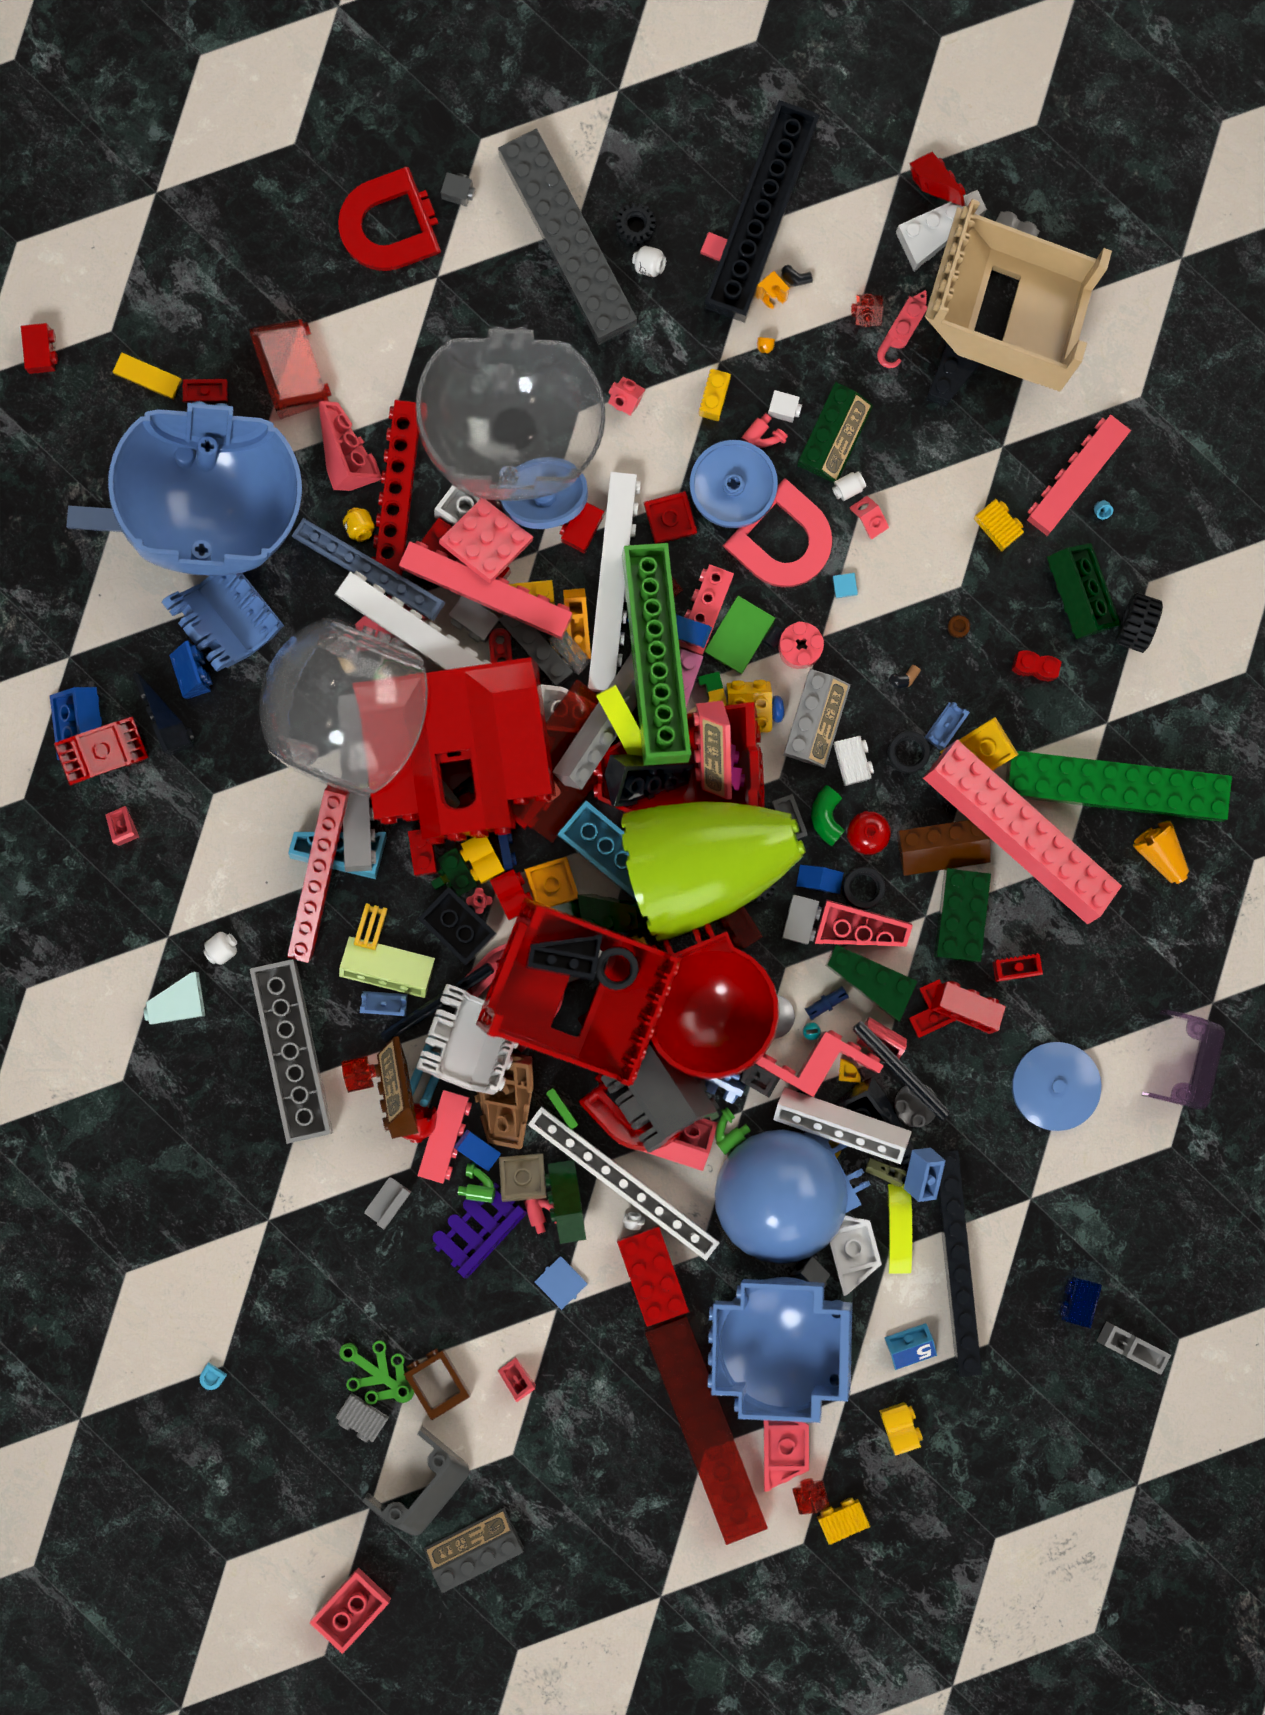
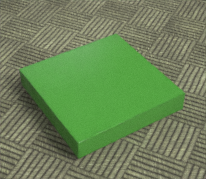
(562, 1108)

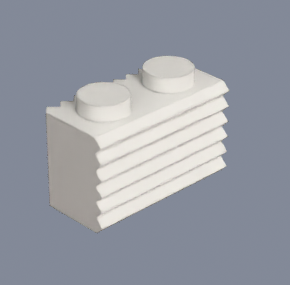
(853, 760)

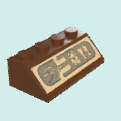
(396, 1090)

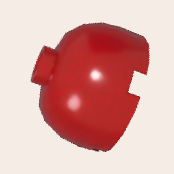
(868, 833)
(426, 1123)

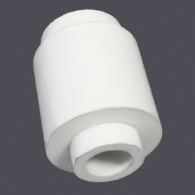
(849, 486)

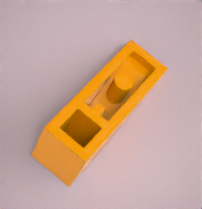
(578, 626)

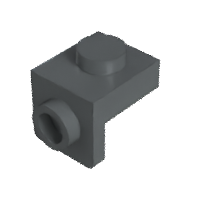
(760, 1080)

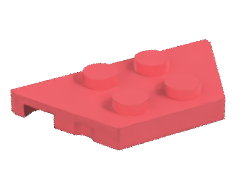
(784, 1451)

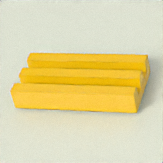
(375, 910)

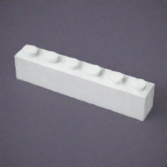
(842, 1125)

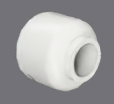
(649, 261)
(220, 948)

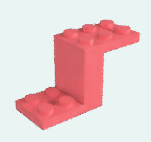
(820, 1062)

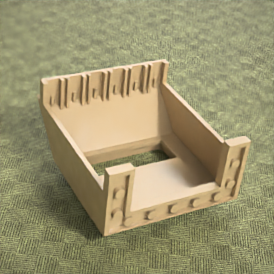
(1047, 308)

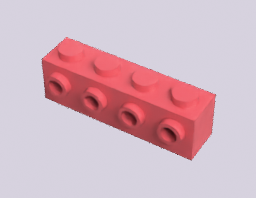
(708, 601)

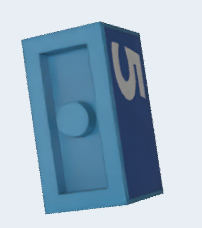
(911, 1346)

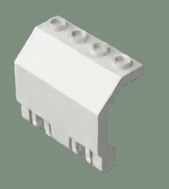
(467, 1053)

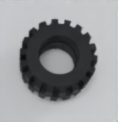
(1139, 622)

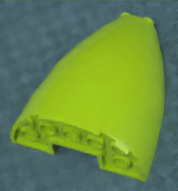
(704, 860)

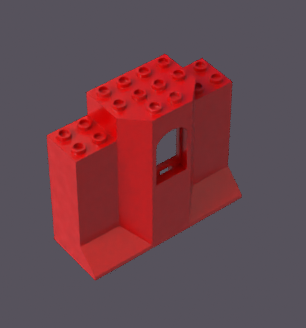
(498, 723)

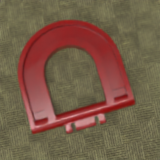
(375, 193)
(612, 1119)

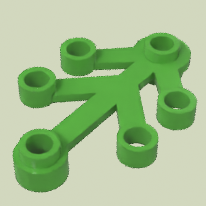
(379, 1373)

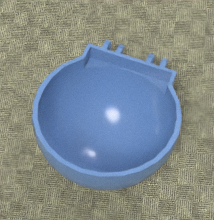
(784, 1195)

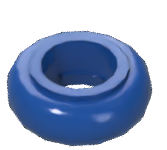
(777, 709)

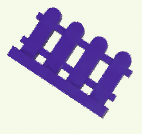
(474, 1239)

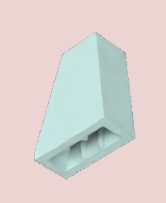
(177, 1002)

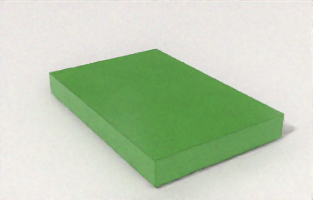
(739, 635)

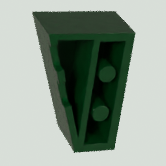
(611, 913)
(566, 1201)

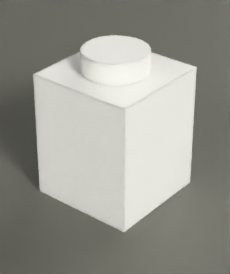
(784, 406)

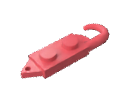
(903, 328)

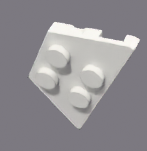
(854, 1252)

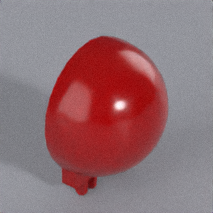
(717, 1010)

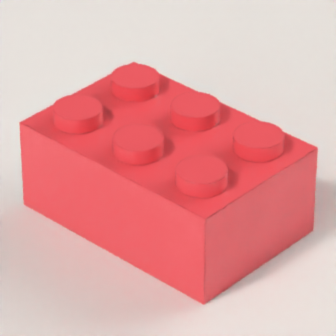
(350, 1610)

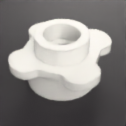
(633, 1221)

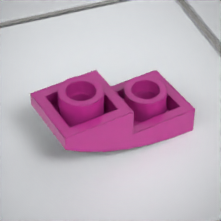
(737, 778)

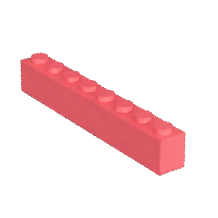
(498, 595)

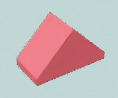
(121, 826)
(517, 1379)

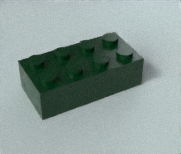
(962, 915)

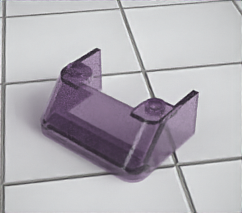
(1211, 1039)

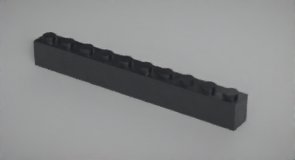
(958, 1267)

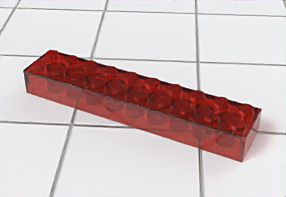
(706, 1430)

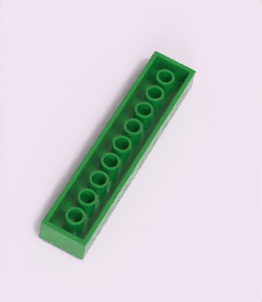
(1120, 786)

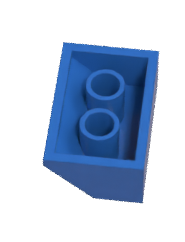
(74, 712)

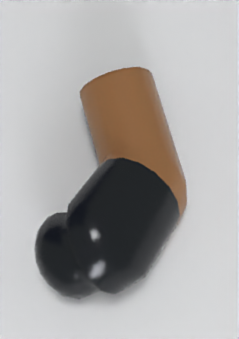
(904, 680)

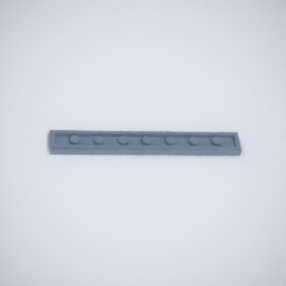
(376, 573)

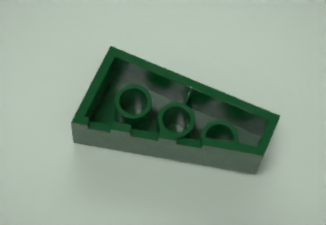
(876, 982)

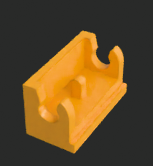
(772, 287)

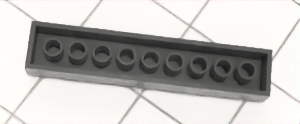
(567, 236)

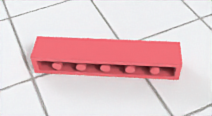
(1078, 475)

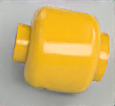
(358, 524)

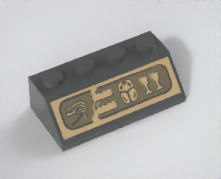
(473, 1550)

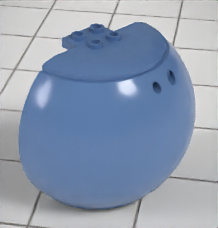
(204, 489)

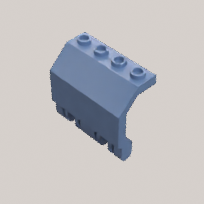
(226, 617)

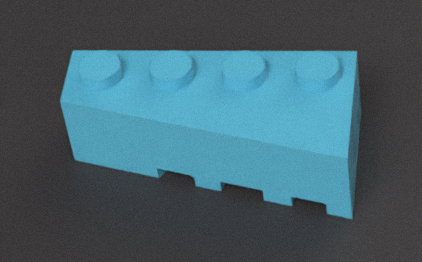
(302, 843)

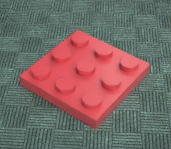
(486, 540)

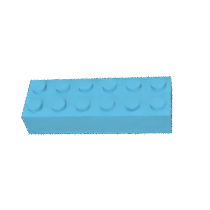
(599, 843)

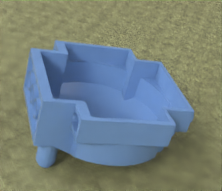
(781, 1349)

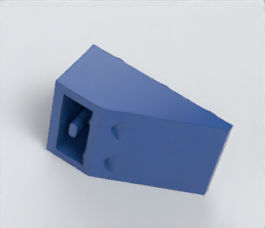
(189, 670)

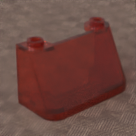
(289, 367)

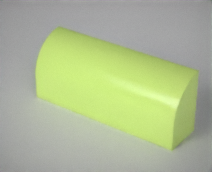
(387, 968)

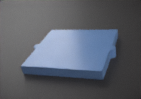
(561, 1282)

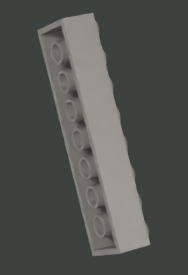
(291, 1051)

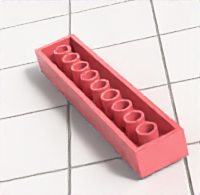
(1022, 832)

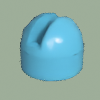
(1107, 509)

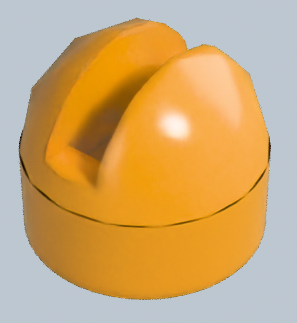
(765, 345)

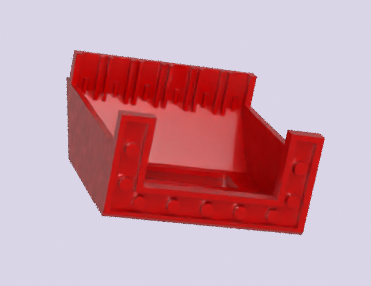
(618, 1021)

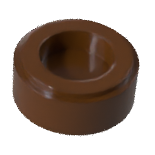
(958, 626)

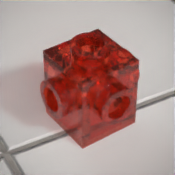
(867, 310)
(358, 1074)
(810, 1496)

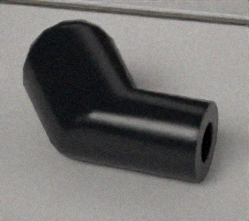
(794, 277)

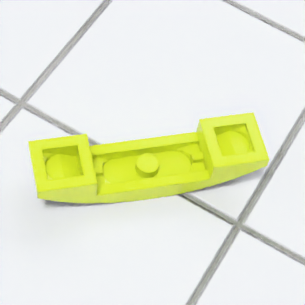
(621, 720)
(899, 1230)

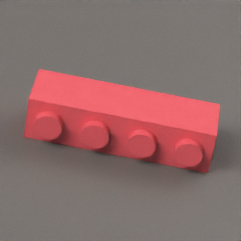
(444, 1137)

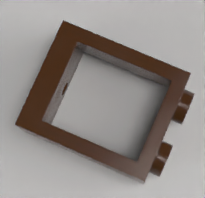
(450, 1402)

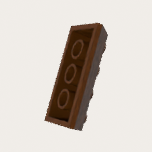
(942, 847)

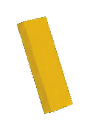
(147, 375)

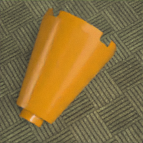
(1163, 851)

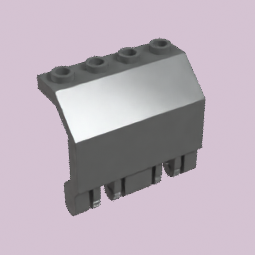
(663, 1098)

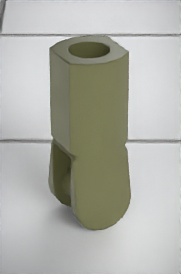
(881, 1171)

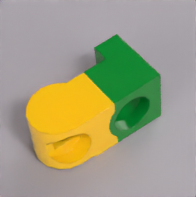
(713, 686)

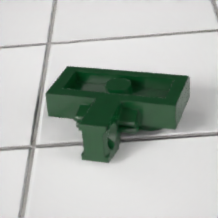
(454, 873)

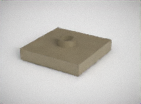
(522, 1177)

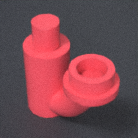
(758, 428)
(536, 1214)

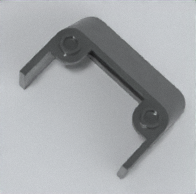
(450, 1472)

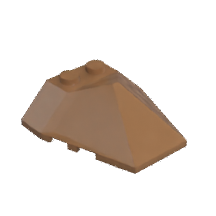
(507, 1110)

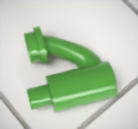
(734, 1137)
(476, 1192)

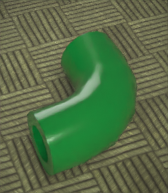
(823, 815)

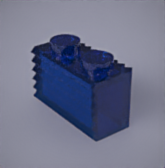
(1080, 1302)

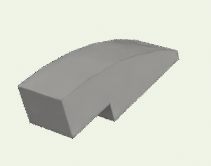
(1133, 1348)

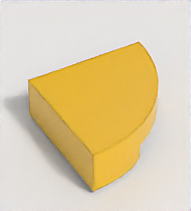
(848, 1072)

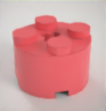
(799, 633)

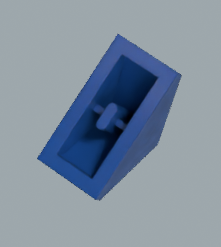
(819, 879)

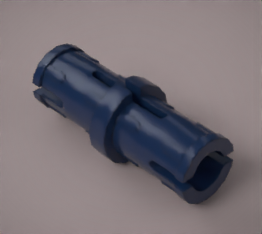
(826, 1003)

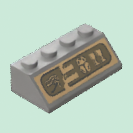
(817, 718)

